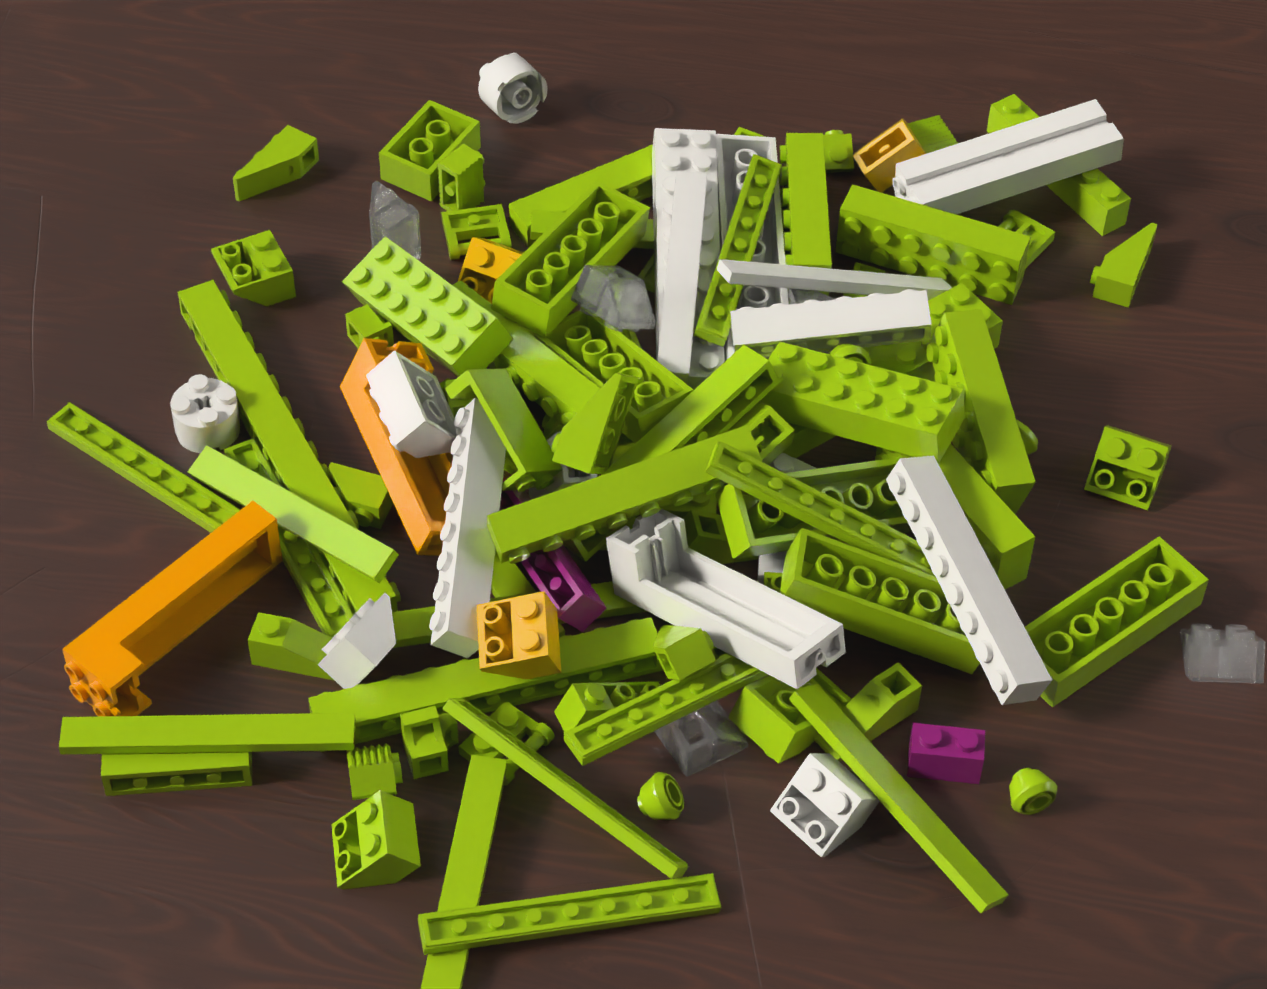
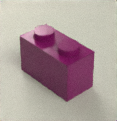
(946, 753)

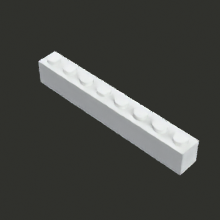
(467, 545)
(968, 580)

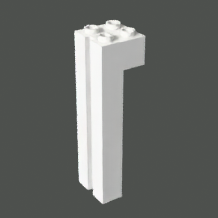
(1011, 160)
(740, 615)

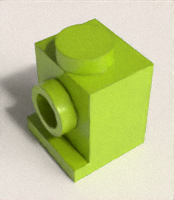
(364, 323)

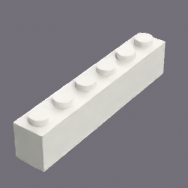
(826, 324)

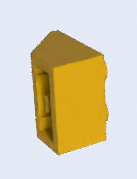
(882, 154)
(485, 264)
(519, 636)

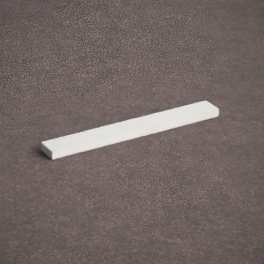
(682, 273)
(826, 279)

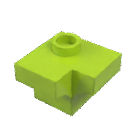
(427, 740)

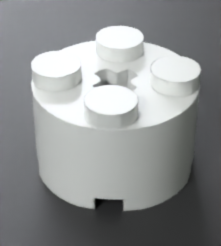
(512, 88)
(205, 414)

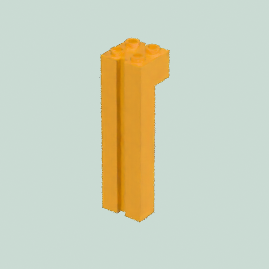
(414, 484)
(168, 609)

